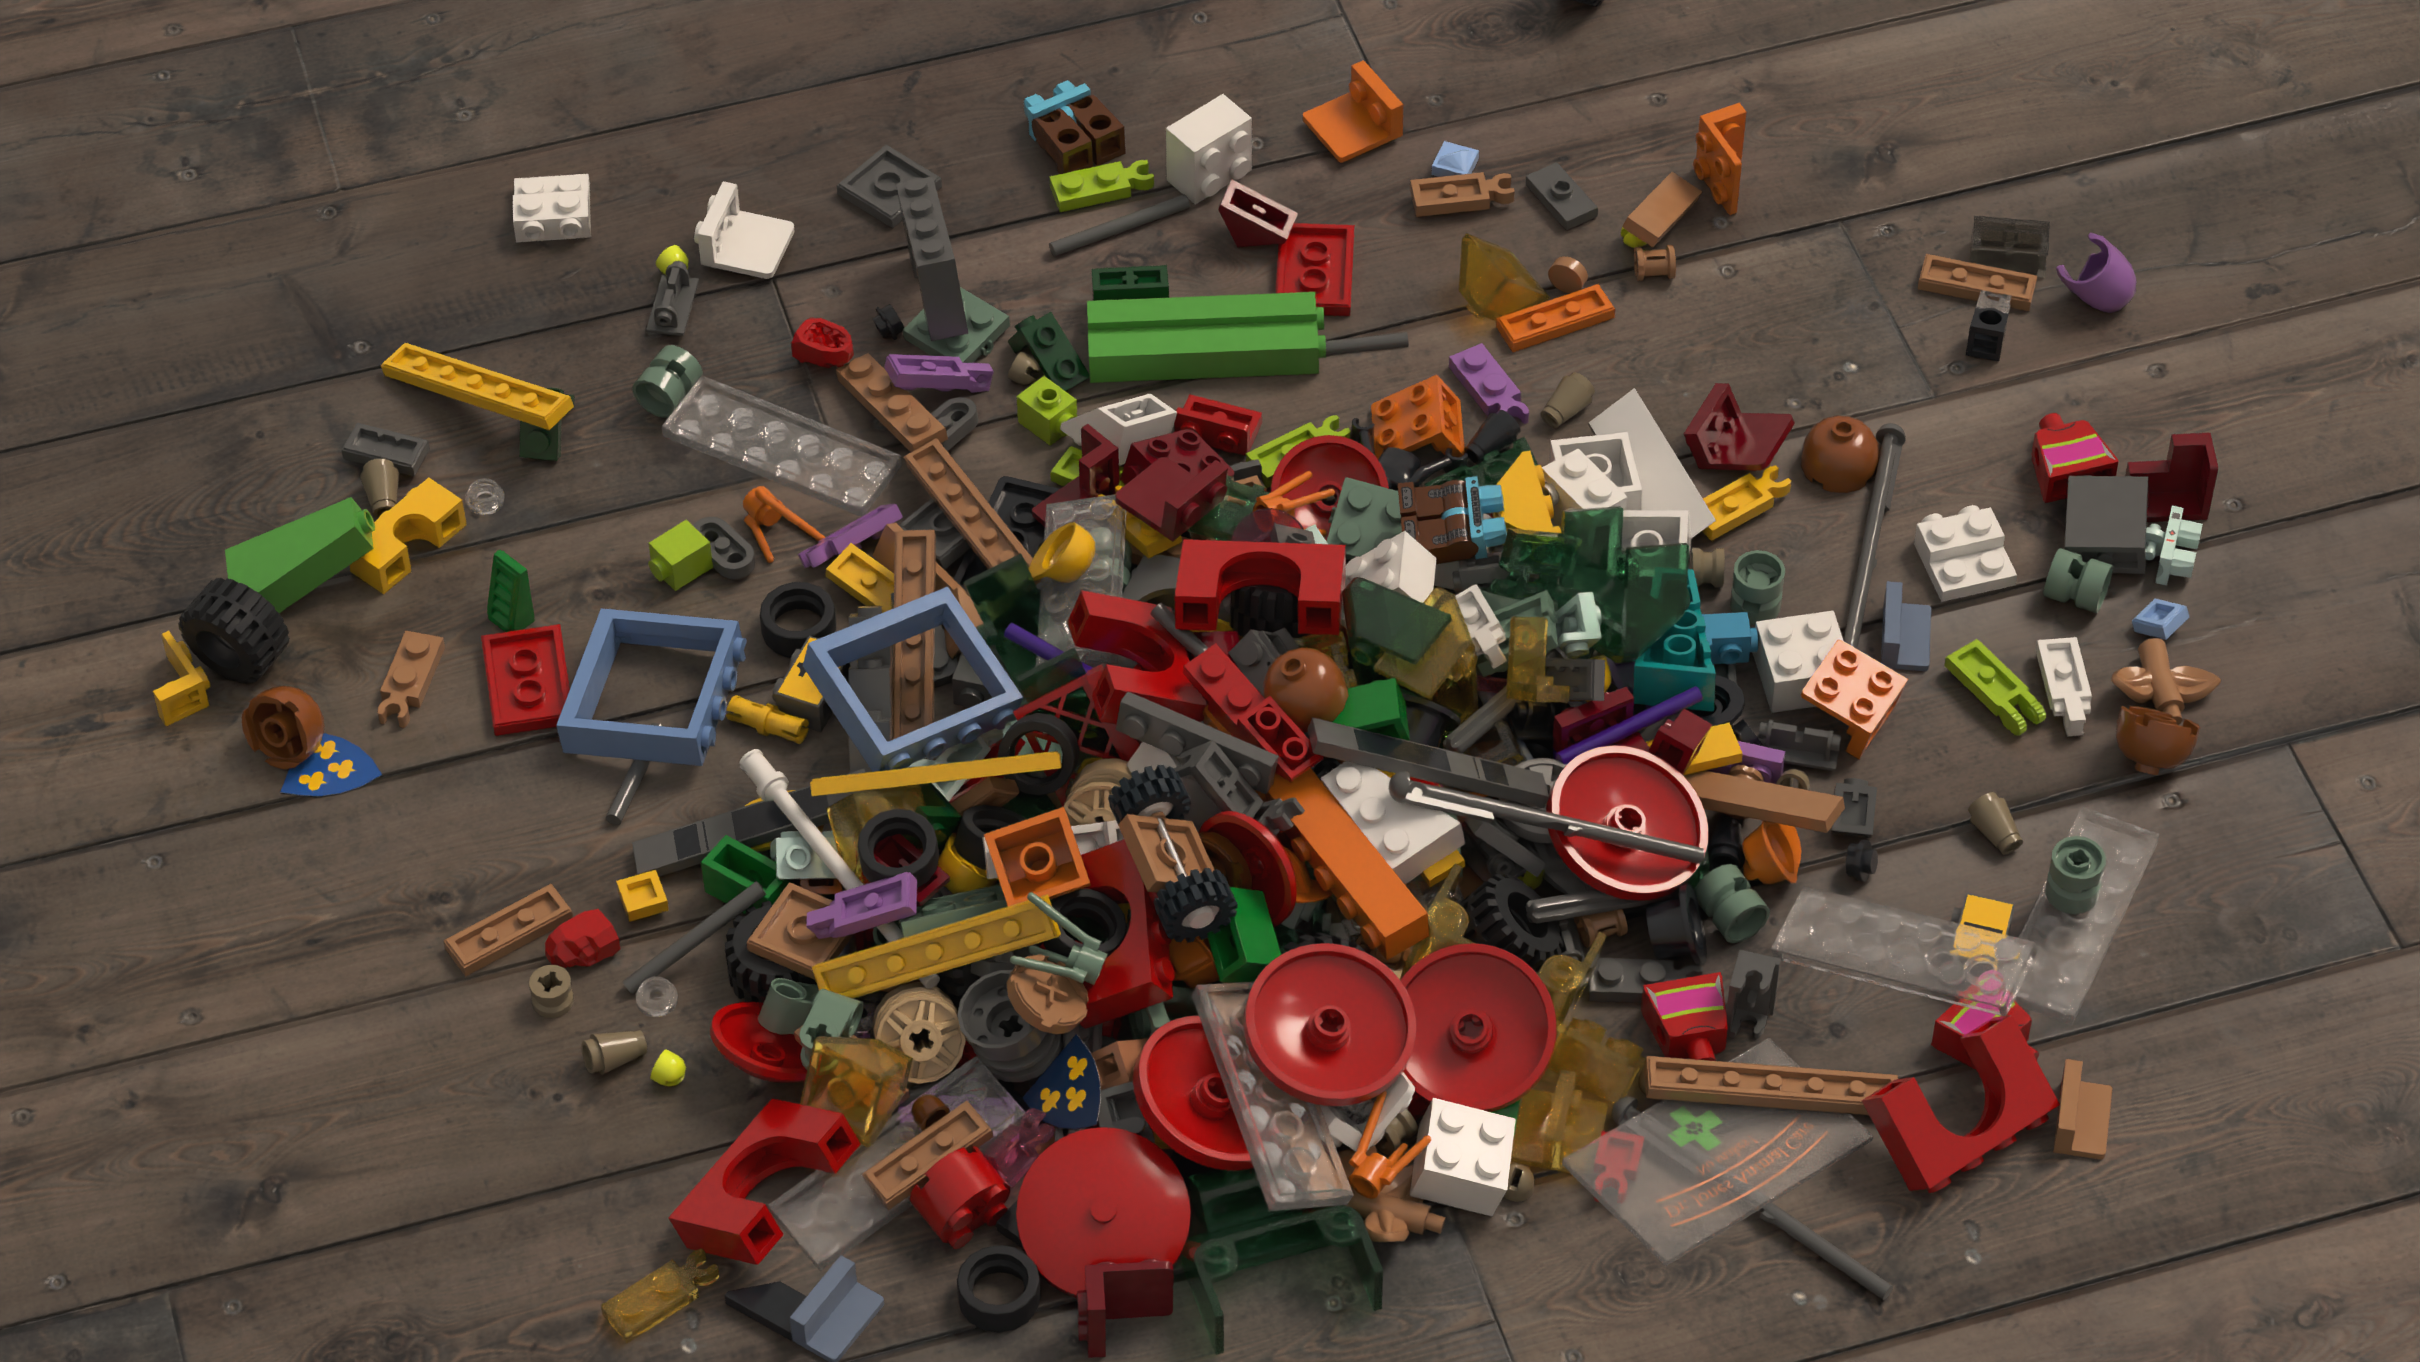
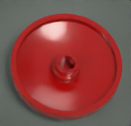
(1635, 794)
(1329, 1024)
(1480, 1027)
(1186, 1098)
(1100, 1201)

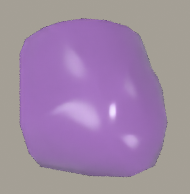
(2105, 280)

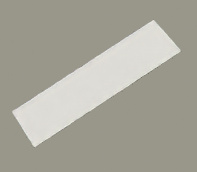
(1659, 470)

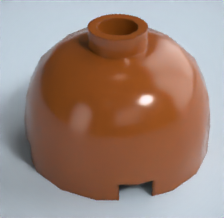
(1840, 454)
(1306, 686)
(283, 725)
(2154, 738)

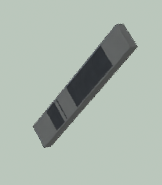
(1428, 763)
(748, 825)

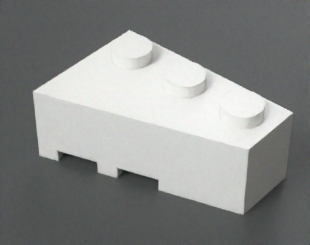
(1403, 833)

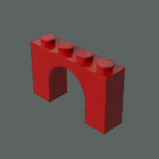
(1217, 568)
(1129, 630)
(1141, 967)
(2014, 1100)
(778, 1138)

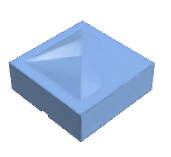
(1454, 160)
(2160, 619)

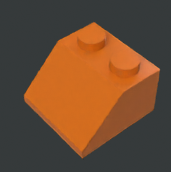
(1037, 857)

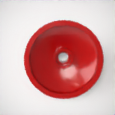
(1330, 461)
(1266, 859)
(754, 1048)

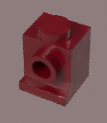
(1680, 740)

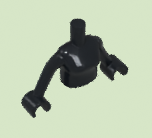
(1402, 465)

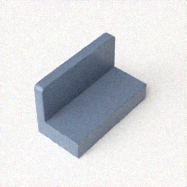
(1904, 632)
(834, 1312)

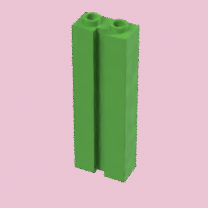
(1205, 337)

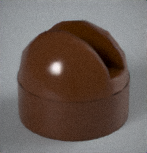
(928, 1110)

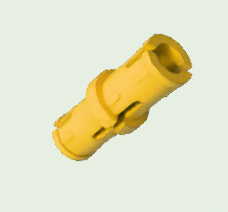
(767, 719)

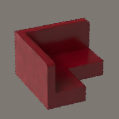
(1096, 472)
(2181, 480)

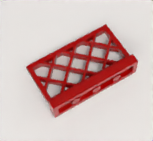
(1123, 743)

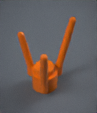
(1275, 501)
(767, 510)
(1376, 1171)

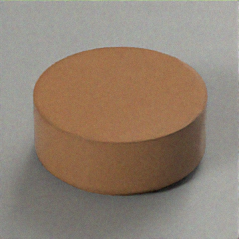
(1567, 274)

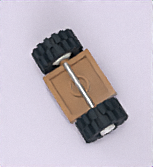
(1171, 854)

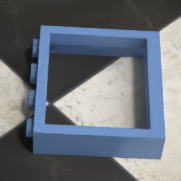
(889, 628)
(649, 742)

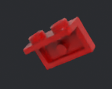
(1219, 423)

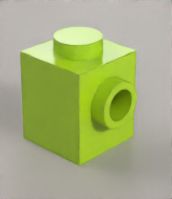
(1044, 408)
(680, 555)

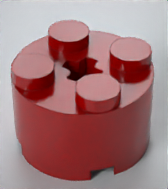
(961, 1196)

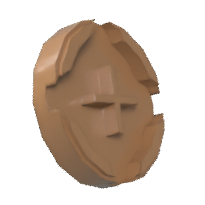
(1046, 999)

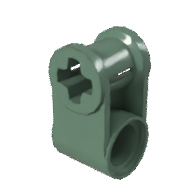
(787, 1005)
(829, 1017)

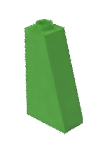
(303, 553)

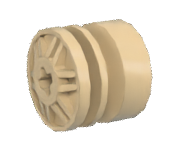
(1090, 791)
(918, 1008)

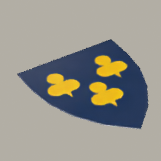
(1068, 1089)

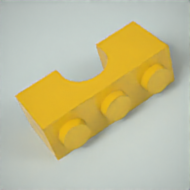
(425, 514)

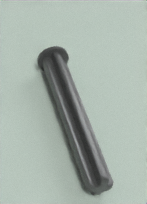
(1485, 717)
(1581, 904)

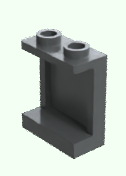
(2108, 520)

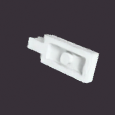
(1482, 625)
(2065, 681)

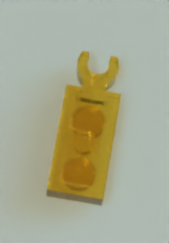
(658, 1296)

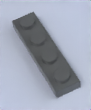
(1178, 733)

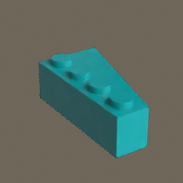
(1678, 660)

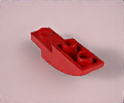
(1248, 714)

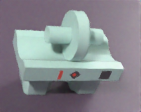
(2179, 533)

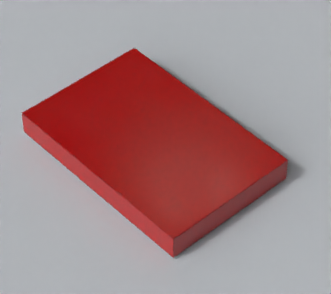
(1318, 261)
(525, 678)

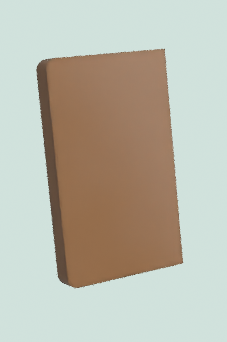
(2082, 1115)

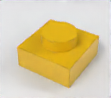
(642, 895)

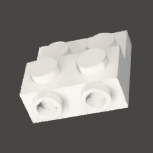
(551, 208)
(1964, 553)

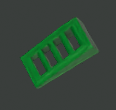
(509, 594)

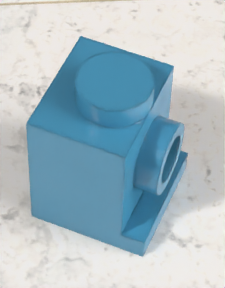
(1730, 637)

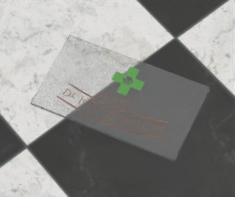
(1703, 1166)

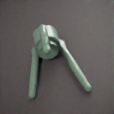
(1083, 962)

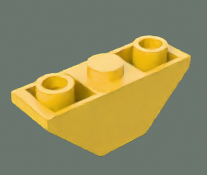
(1523, 497)

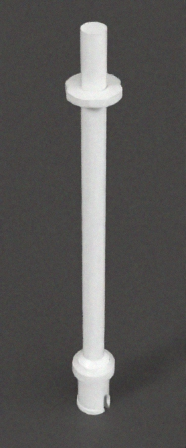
(773, 787)

